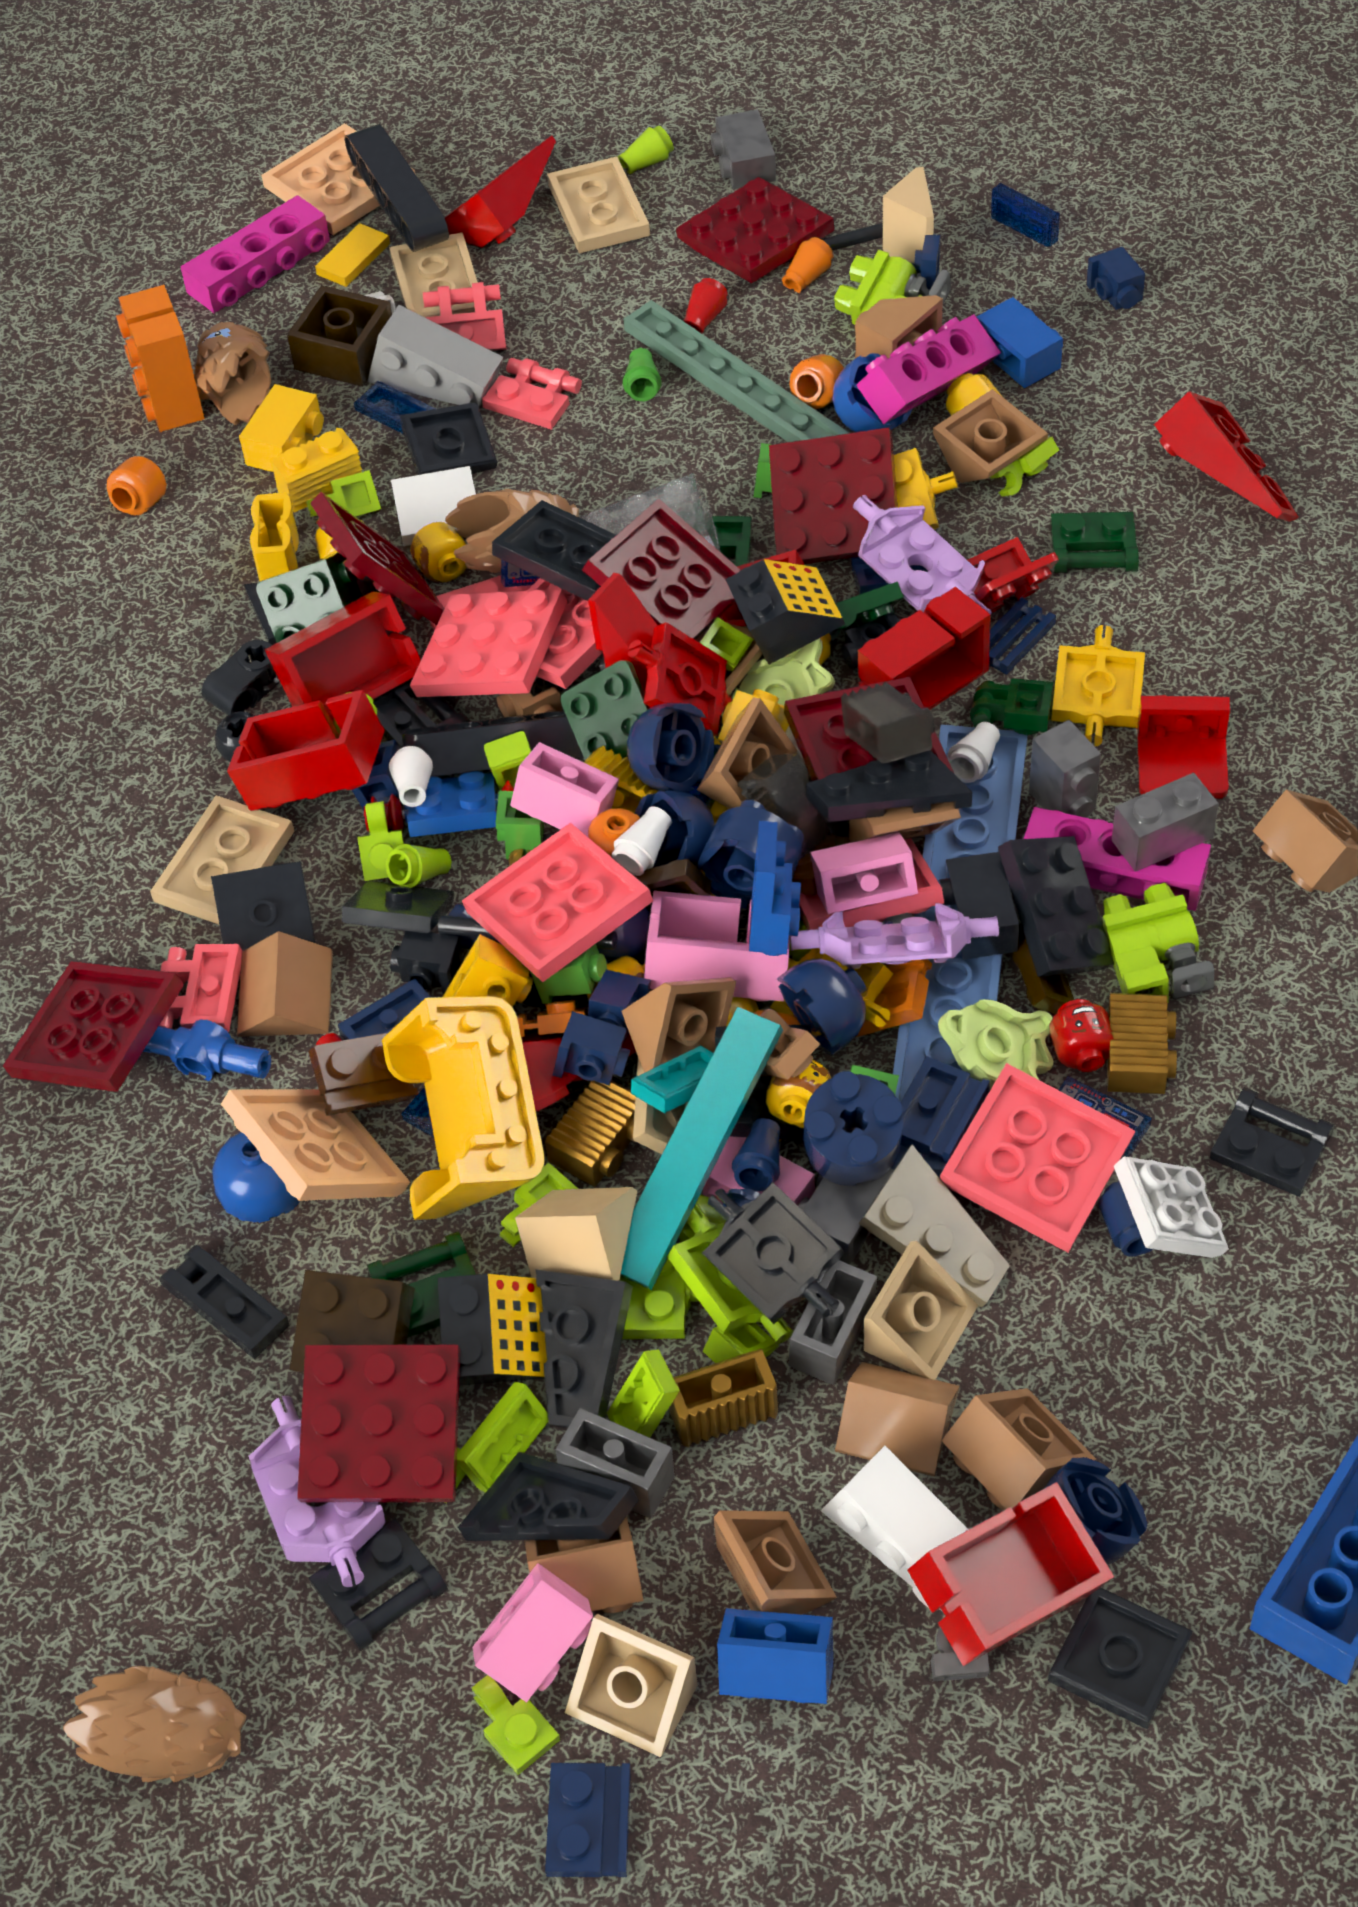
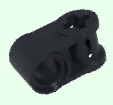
(241, 683)

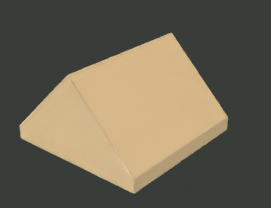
(907, 216)
(578, 1231)
(917, 1315)
(631, 1685)

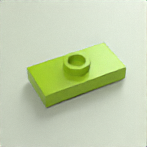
(645, 1395)
(502, 1434)

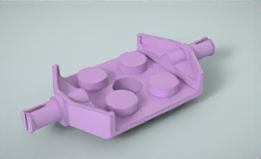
(903, 539)
(895, 943)
(304, 1531)

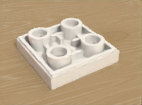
(429, 498)
(1171, 1207)

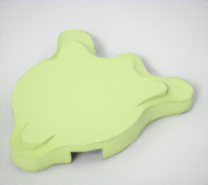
(791, 676)
(994, 1034)

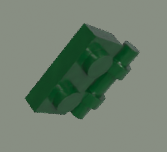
(1021, 705)

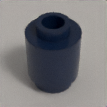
(1121, 1222)

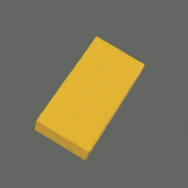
(352, 254)

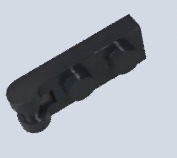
(225, 1301)

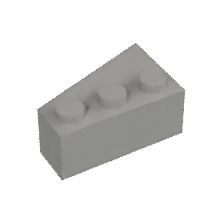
(432, 360)

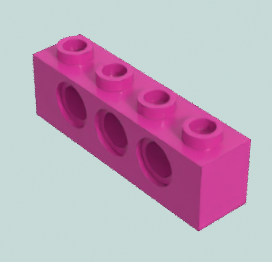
(255, 254)
(927, 368)
(1109, 869)

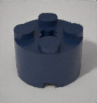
(731, 849)
(851, 1102)

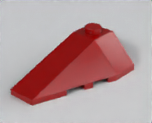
(618, 621)

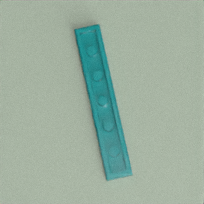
(697, 1144)

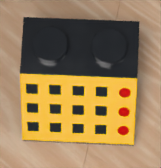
(784, 606)
(494, 1325)

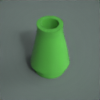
(641, 376)

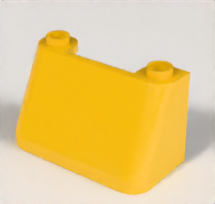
(476, 1098)

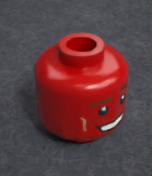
(1081, 1034)

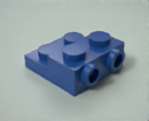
(774, 895)

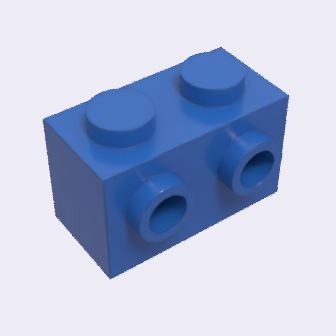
(1025, 342)
(769, 1658)

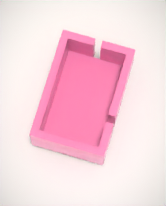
(698, 941)

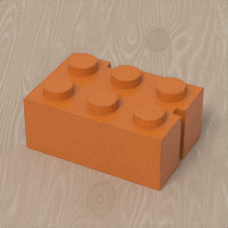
(161, 358)

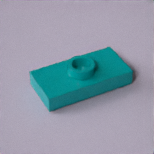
(672, 1081)

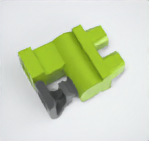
(885, 279)
(1155, 931)

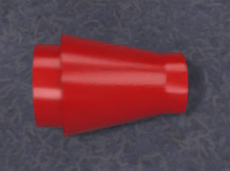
(705, 303)

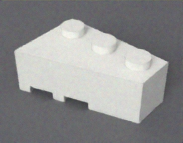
(893, 1514)

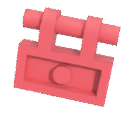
(479, 326)
(529, 402)
(210, 987)

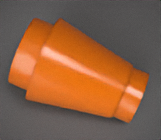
(808, 264)

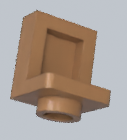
(526, 704)
(792, 1050)

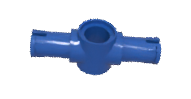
(208, 1050)

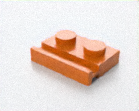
(902, 995)
(552, 1020)

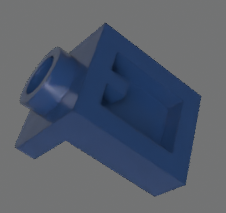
(928, 260)

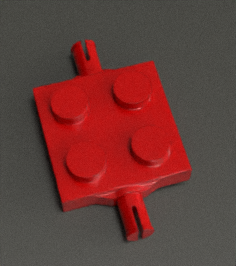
(683, 673)

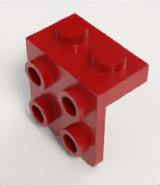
(1010, 573)
(1181, 739)

